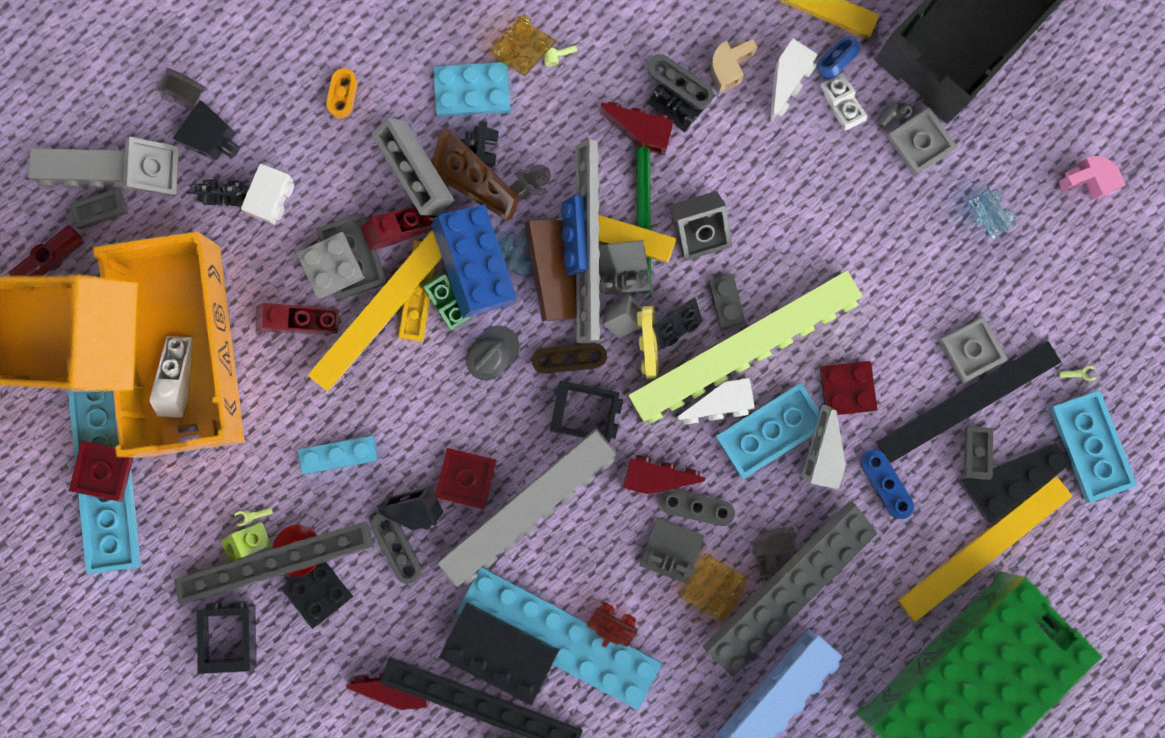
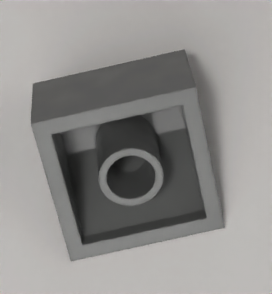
(701, 225)

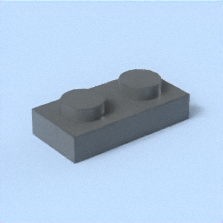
(98, 208)
(726, 301)
(978, 453)

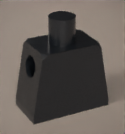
(207, 133)

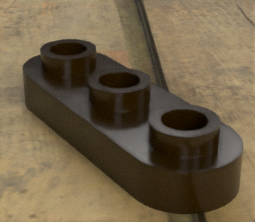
(557, 358)

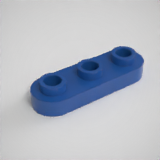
(877, 478)

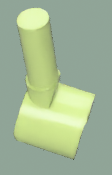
(552, 55)
(1079, 373)
(250, 516)

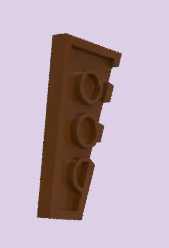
(471, 176)

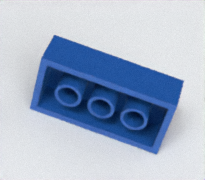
(473, 261)

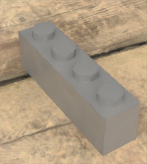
(413, 167)
(77, 168)

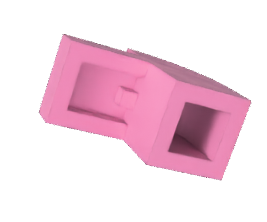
(1098, 174)

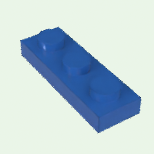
(574, 235)

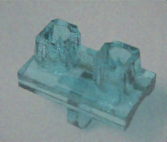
(991, 213)
(515, 263)

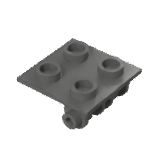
(623, 268)
(671, 550)

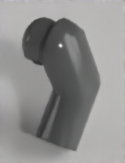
(892, 112)

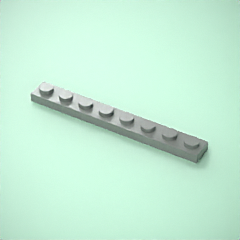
(588, 281)

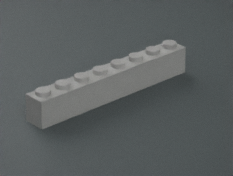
(527, 507)

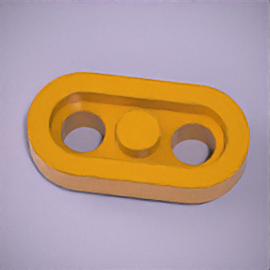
(342, 94)

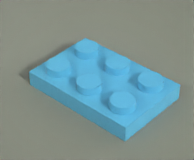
(472, 89)

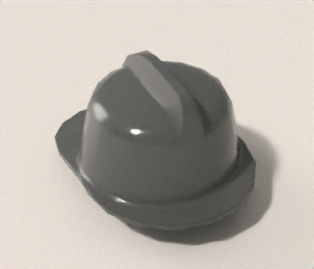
(492, 353)

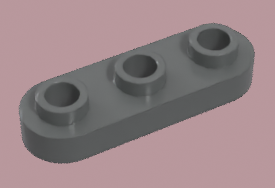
(675, 72)
(685, 504)
(397, 560)

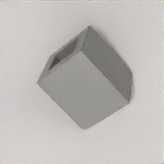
(621, 316)

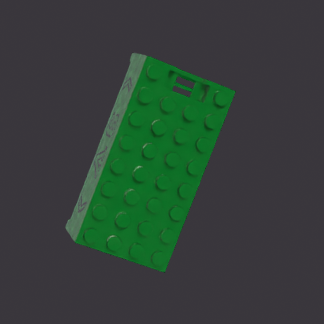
(986, 670)

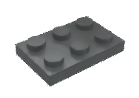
(367, 260)

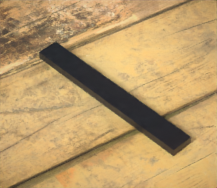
(968, 401)
(474, 702)

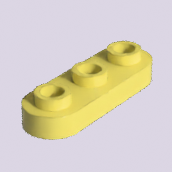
(648, 342)

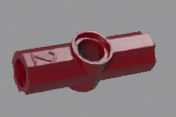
(59, 248)

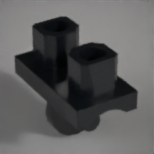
(481, 136)

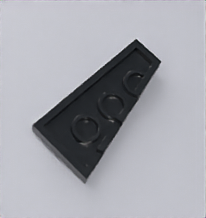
(1015, 480)

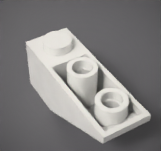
(789, 71)
(173, 378)
(727, 398)

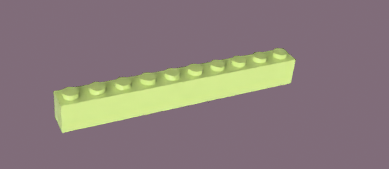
(744, 347)

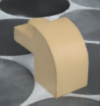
(724, 65)

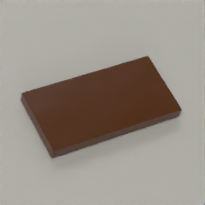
(554, 288)

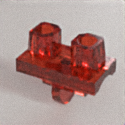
(612, 628)

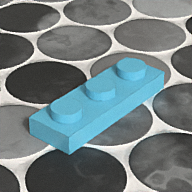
(338, 455)

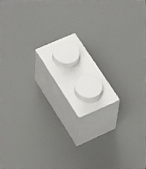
(268, 194)

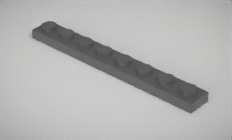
(273, 563)

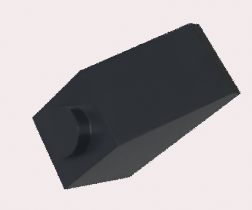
(413, 509)

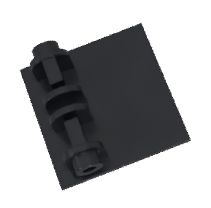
(674, 107)
(212, 193)
(678, 323)
(317, 594)

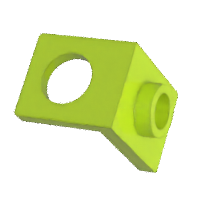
(246, 542)

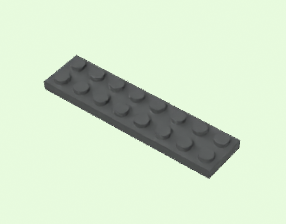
(790, 589)

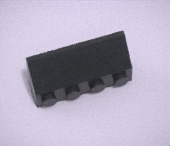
(499, 653)

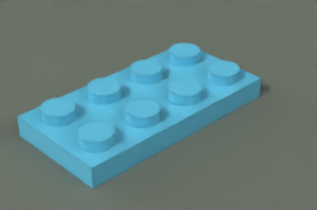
(770, 431)
(1093, 446)

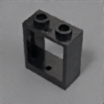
(560, 403)
(249, 659)

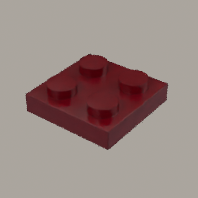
(849, 387)
(100, 472)
(465, 478)

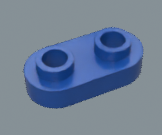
(838, 57)

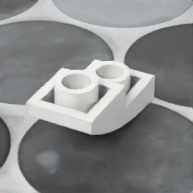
(843, 102)

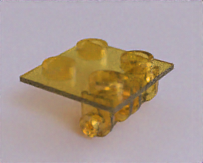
(522, 46)
(714, 588)

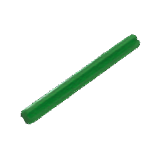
(643, 195)

